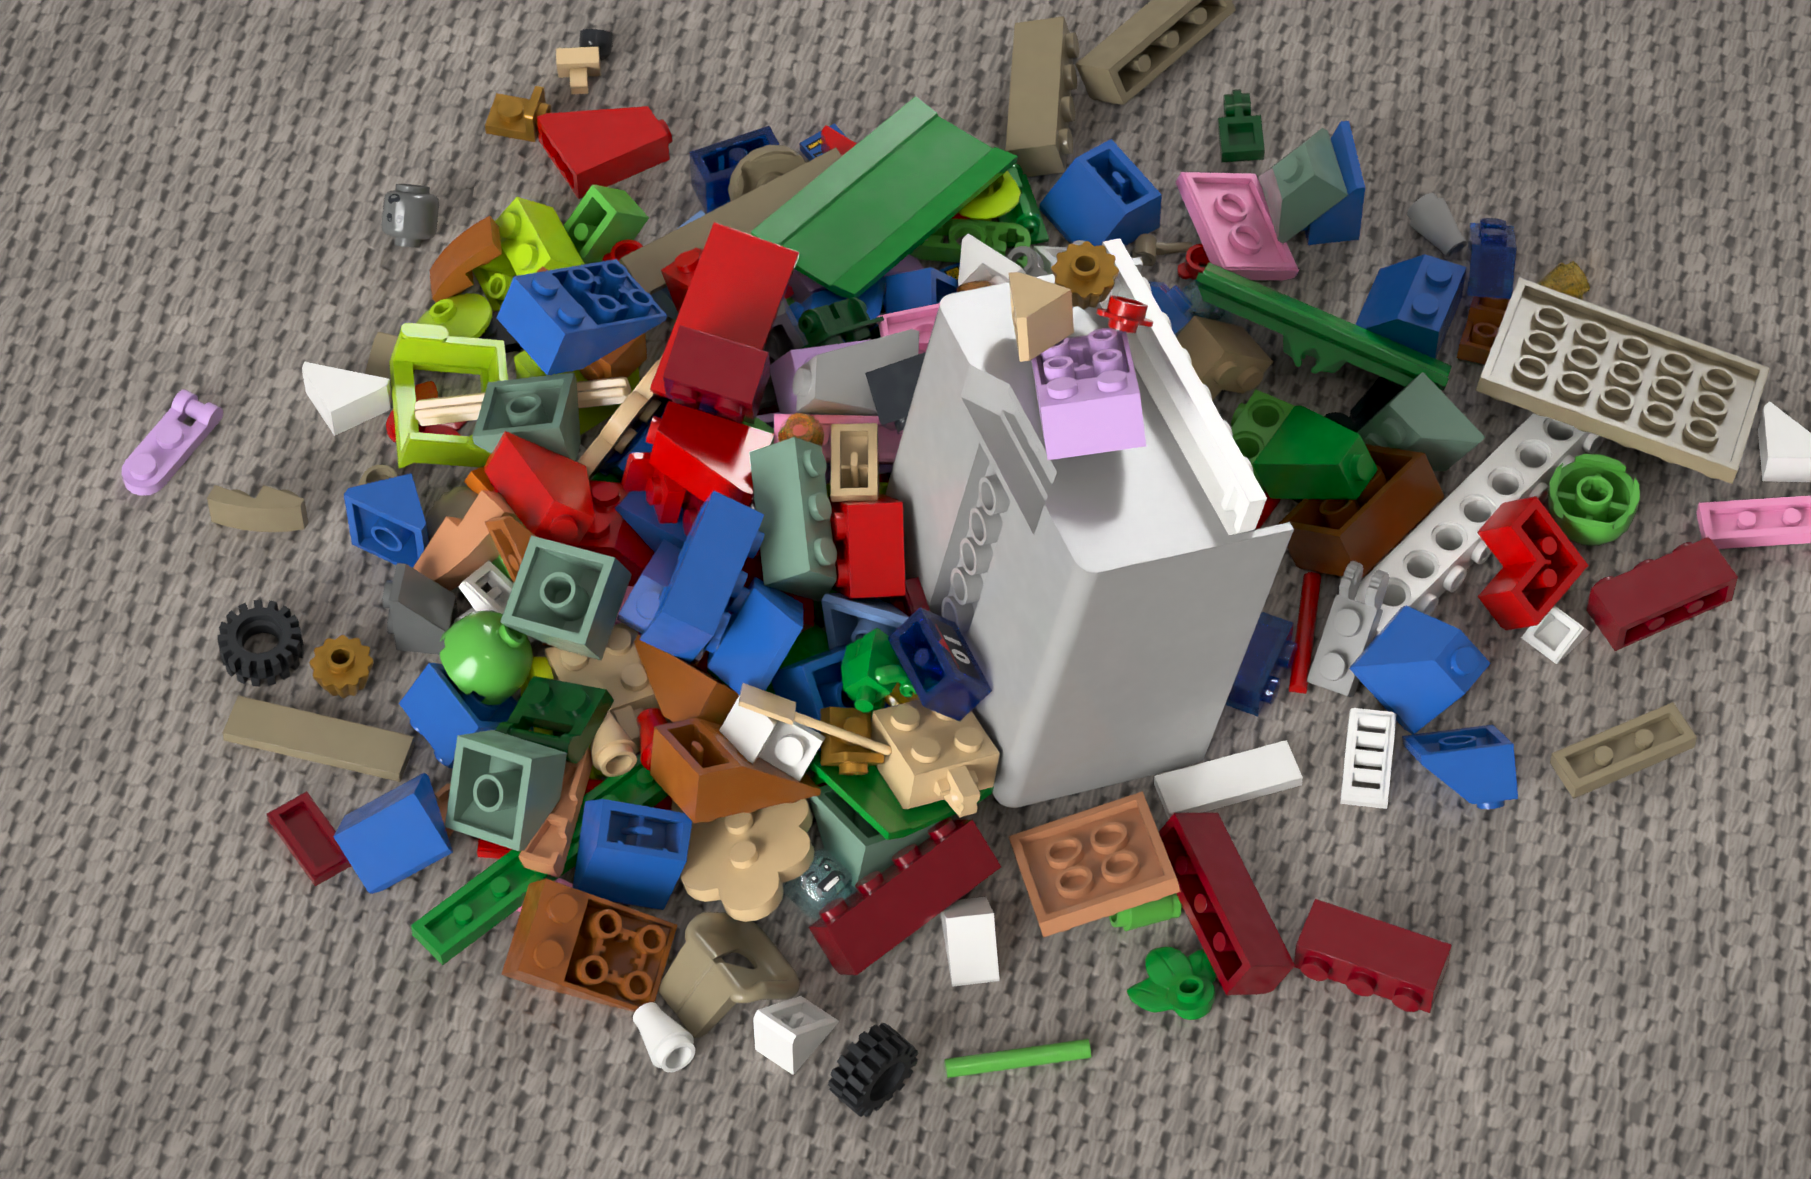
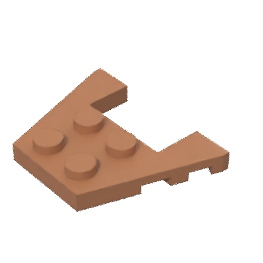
(552, 841)

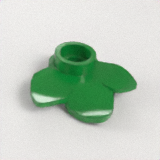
(1176, 983)

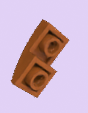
(471, 249)
(1481, 328)

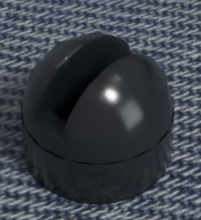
(597, 38)

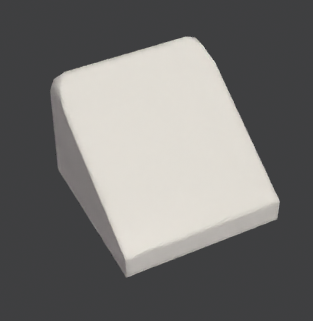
(1555, 635)

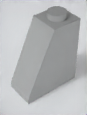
(837, 379)

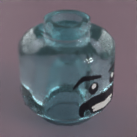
(820, 884)

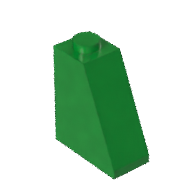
(1314, 459)

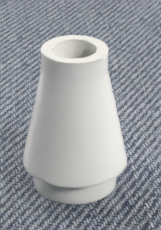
(665, 1040)

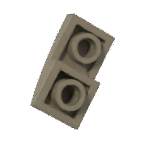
(269, 512)

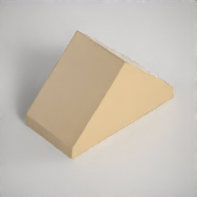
(1039, 314)
(854, 462)

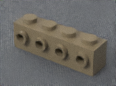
(1148, 46)
(1042, 95)

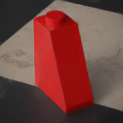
(603, 144)
(705, 452)
(542, 489)

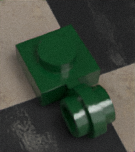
(1239, 131)

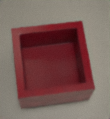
(716, 375)

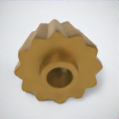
(1086, 272)
(342, 666)

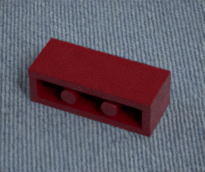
(1661, 593)
(1372, 956)

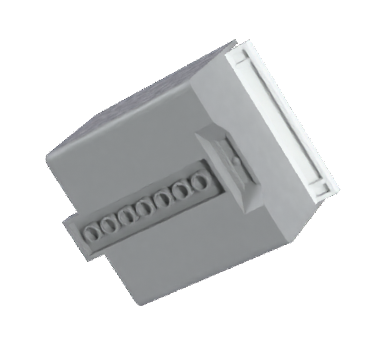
(1091, 584)

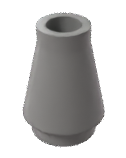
(1434, 221)

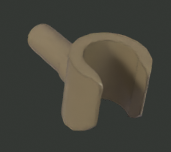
(1147, 248)

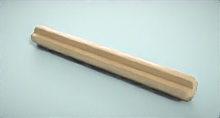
(467, 407)

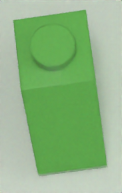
(602, 221)

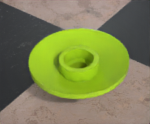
(461, 315)

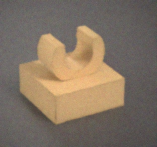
(578, 65)

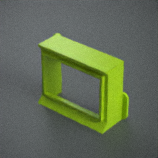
(432, 349)

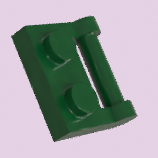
(561, 708)

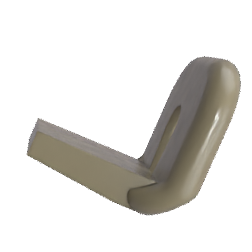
(706, 988)

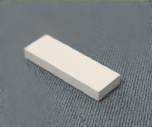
(1229, 779)

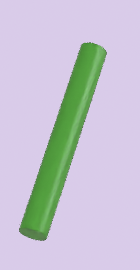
(1017, 1058)

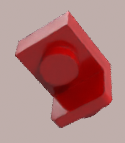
(660, 489)

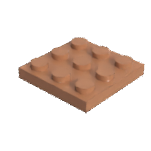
(1094, 864)

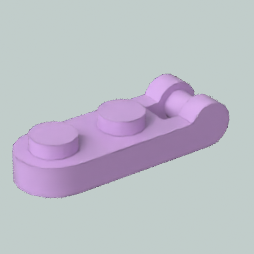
(169, 444)

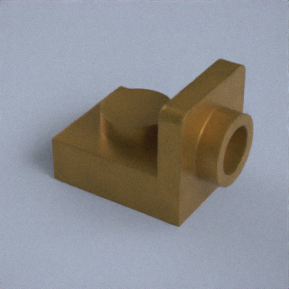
(517, 116)
(838, 752)

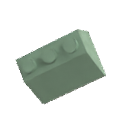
(796, 520)

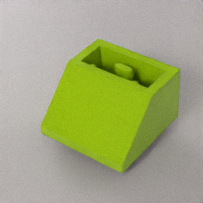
(529, 239)

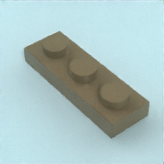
(1623, 750)

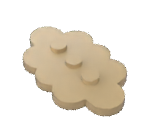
(619, 430)
(748, 858)

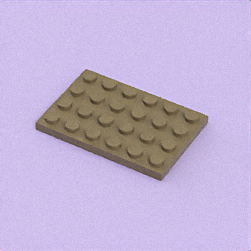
(1624, 380)

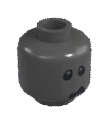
(410, 214)

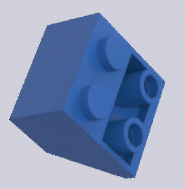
(1103, 199)
(631, 852)

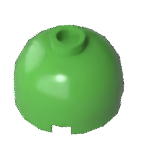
(1593, 499)
(486, 656)

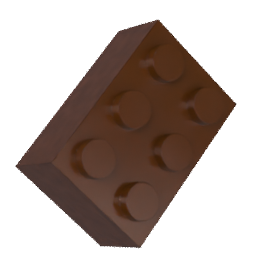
(1365, 528)

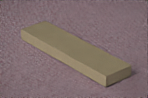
(319, 738)

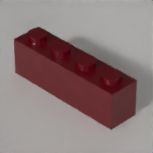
(904, 895)
(1224, 905)

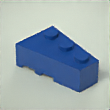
(705, 578)

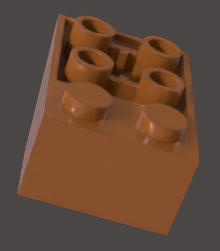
(713, 778)
(588, 947)

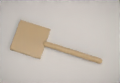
(784, 710)

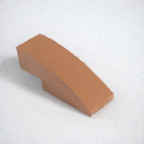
(464, 543)

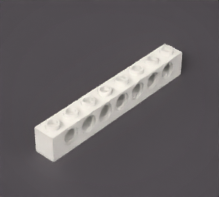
(1507, 471)

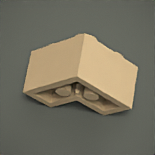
(1223, 355)

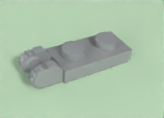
(1348, 631)

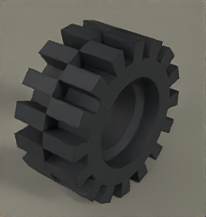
(256, 621)
(873, 1069)

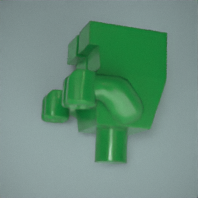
(872, 671)

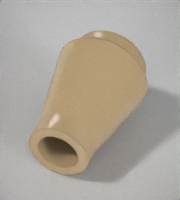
(612, 748)

